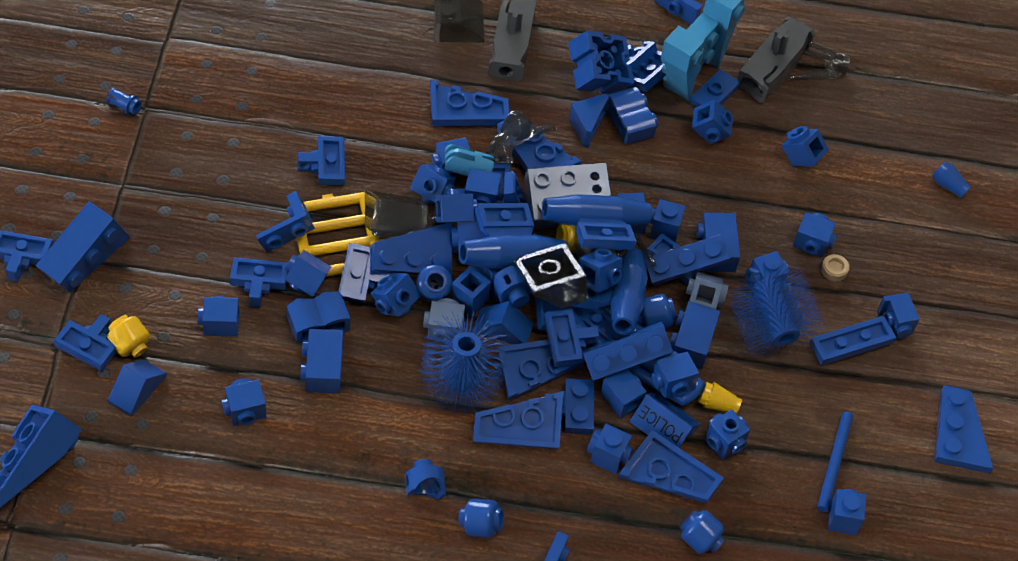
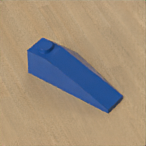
(40, 442)

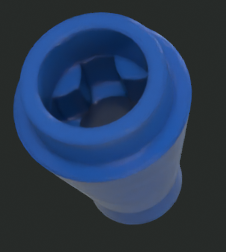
(951, 179)

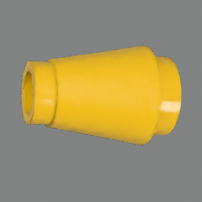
(718, 398)

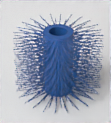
(776, 311)
(463, 362)

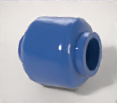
(442, 280)
(656, 310)
(481, 518)
(702, 531)

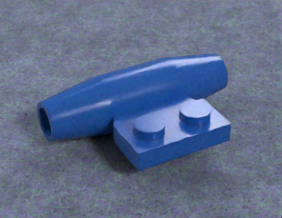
(599, 219)
(507, 236)
(626, 297)

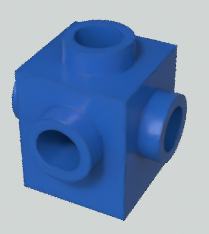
(712, 121)
(432, 181)
(601, 269)
(395, 294)
(727, 434)

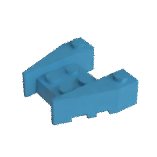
(701, 43)

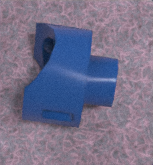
(515, 292)
(425, 480)

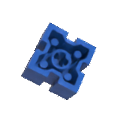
(600, 62)

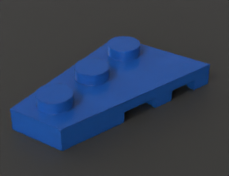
(541, 153)
(530, 367)
(523, 424)
(670, 469)

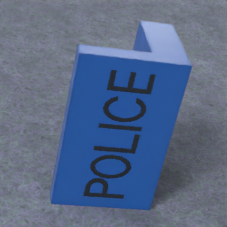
(664, 418)

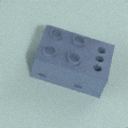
(562, 181)

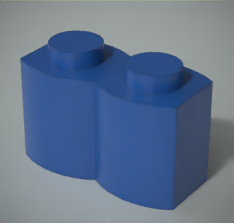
(631, 115)
(322, 312)

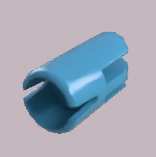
(462, 159)

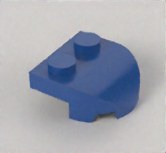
(645, 65)

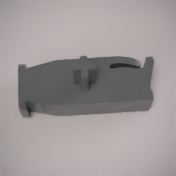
(512, 39)
(778, 53)

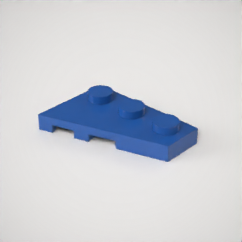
(464, 108)
(414, 251)
(959, 432)

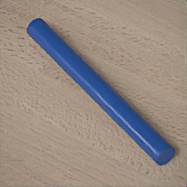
(835, 462)

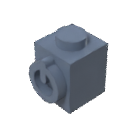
(707, 290)
(443, 307)

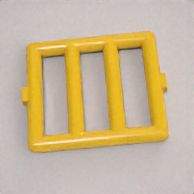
(327, 202)

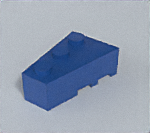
(82, 247)

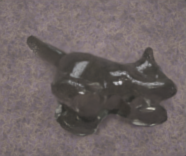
(514, 132)

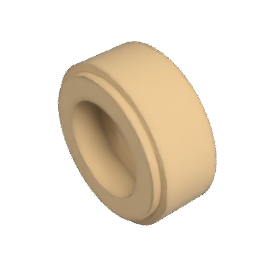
(835, 268)

